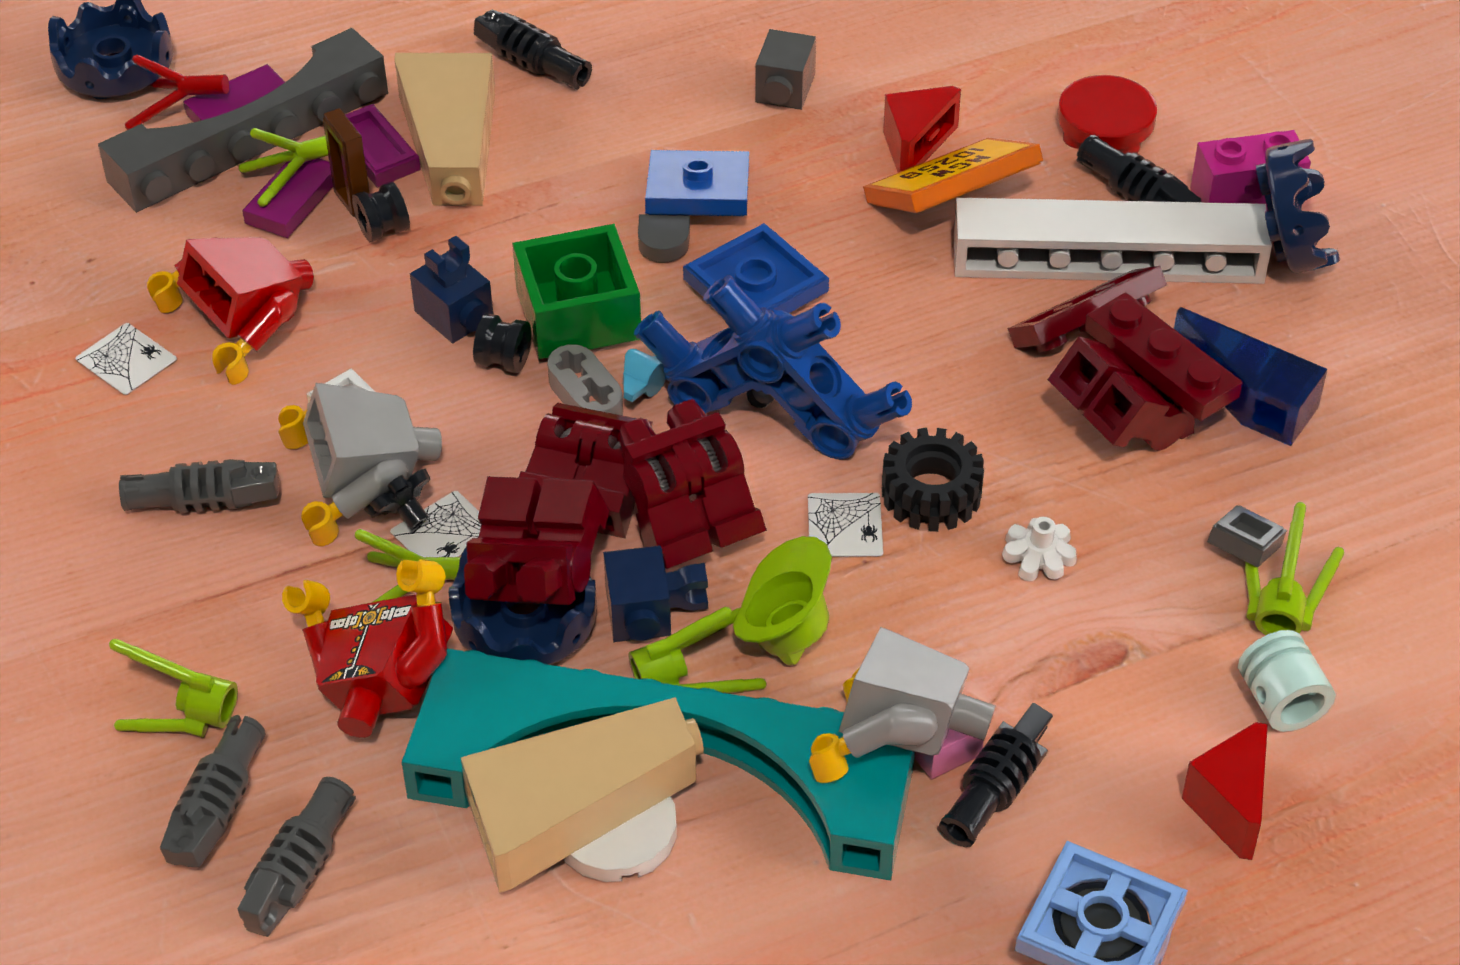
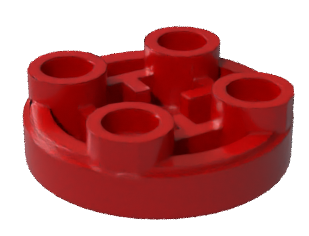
(1107, 107)

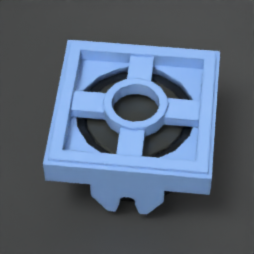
(1098, 913)

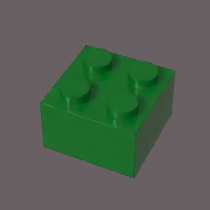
(577, 289)

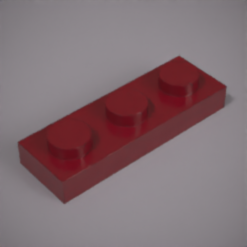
(1049, 327)
(1163, 356)

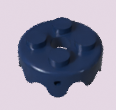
(121, 29)
(1285, 190)
(542, 635)

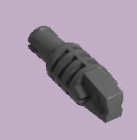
(202, 486)
(212, 795)
(294, 858)

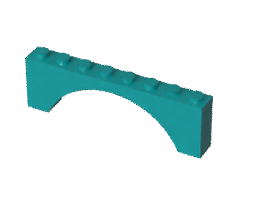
(496, 701)

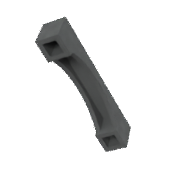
(161, 162)

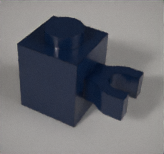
(451, 291)
(643, 592)

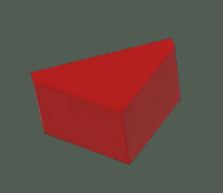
(919, 123)
(1228, 788)

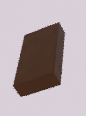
(345, 157)

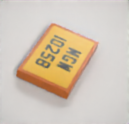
(953, 174)

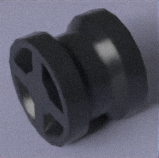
(381, 211)
(502, 343)

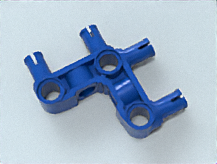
(782, 359)

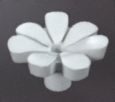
(1040, 547)

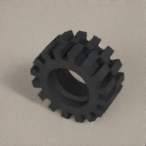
(927, 501)

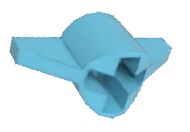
(641, 375)

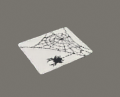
(126, 358)
(847, 523)
(445, 532)

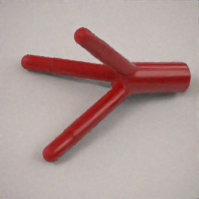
(182, 84)

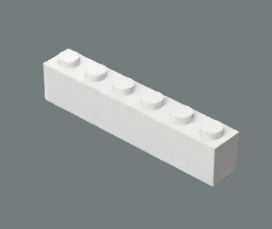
(1110, 239)

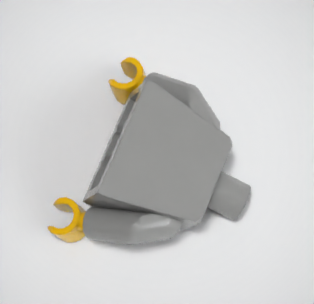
(357, 448)
(900, 699)

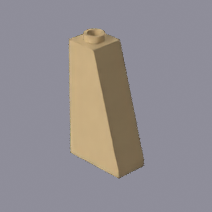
(450, 120)
(576, 784)

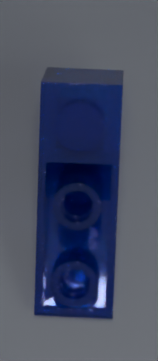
(1277, 386)

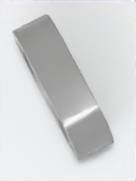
(594, 380)

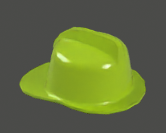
(786, 599)

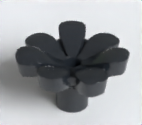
(402, 499)

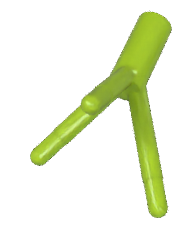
(297, 153)
(394, 554)

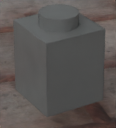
(785, 69)

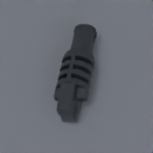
(531, 48)
(1132, 174)
(997, 775)

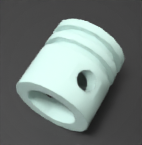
(1286, 680)

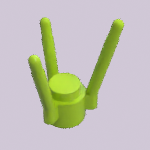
(1283, 602)
(666, 663)
(200, 696)

